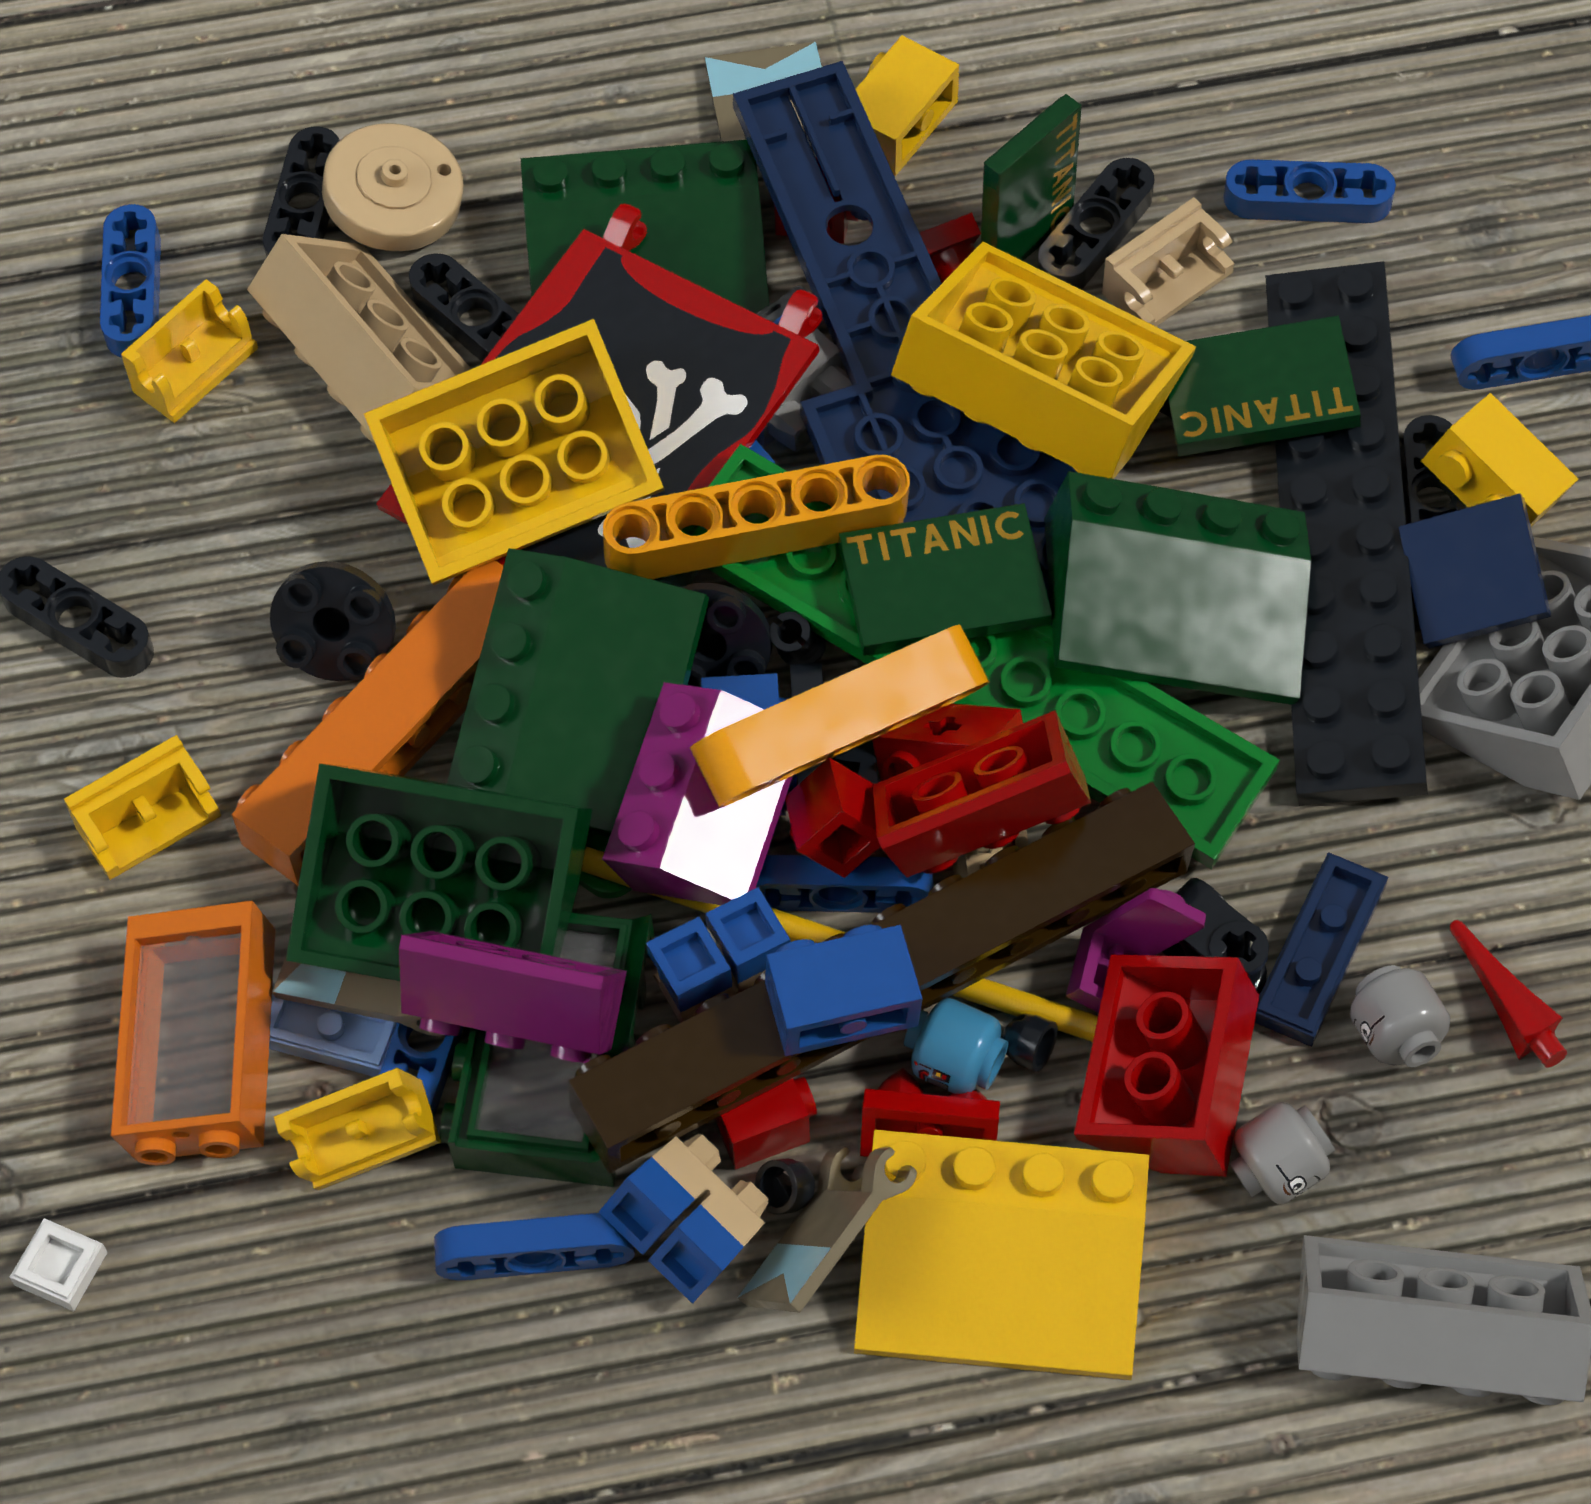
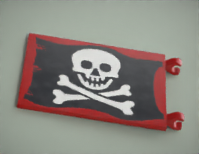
(687, 359)

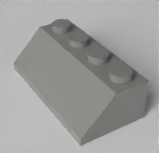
(1443, 1320)

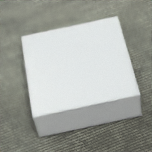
(58, 1264)

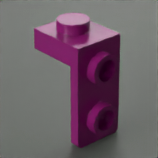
(1135, 928)

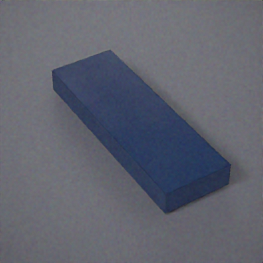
(1319, 949)

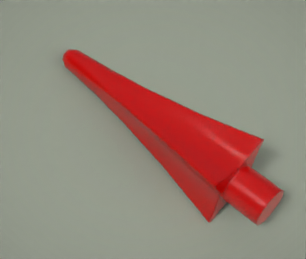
(1523, 1014)

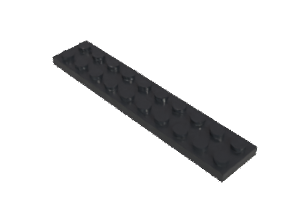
(1360, 676)

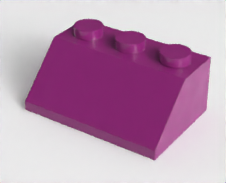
(669, 826)
(509, 994)

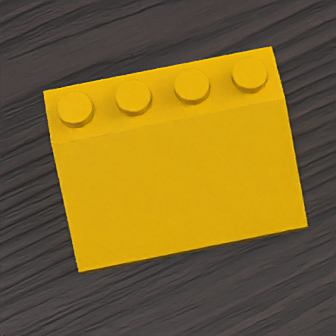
(1041, 361)
(513, 451)
(1005, 1256)

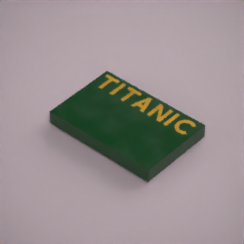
(1032, 181)
(1264, 387)
(944, 573)

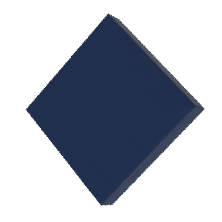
(1474, 571)

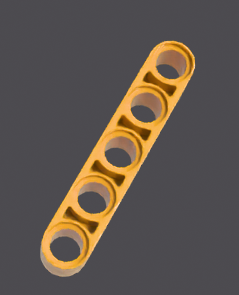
(734, 539)
(838, 715)

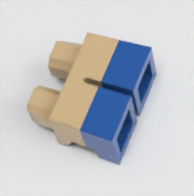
(697, 968)
(682, 1183)

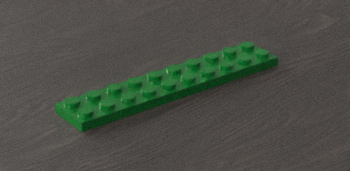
(1116, 725)

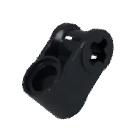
(1224, 933)

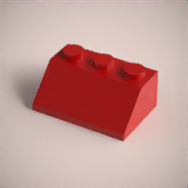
(979, 796)
(1169, 1061)

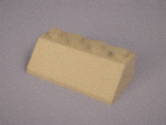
(351, 323)

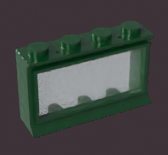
(515, 1102)

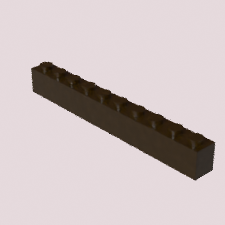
(954, 939)

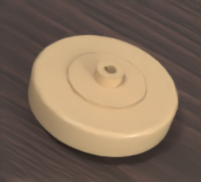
(392, 187)

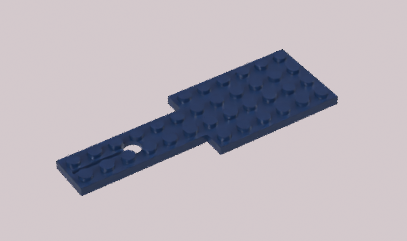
(867, 305)

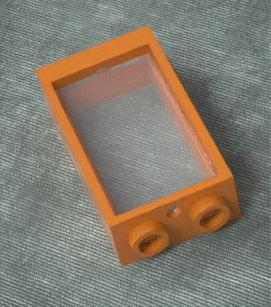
(194, 1033)

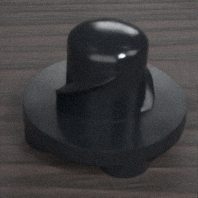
(331, 621)
(732, 636)

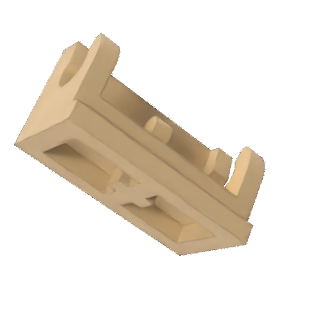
(1168, 264)

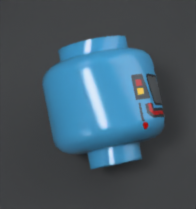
(956, 1047)

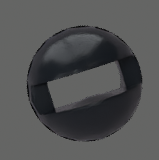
(1030, 1040)
(785, 1192)

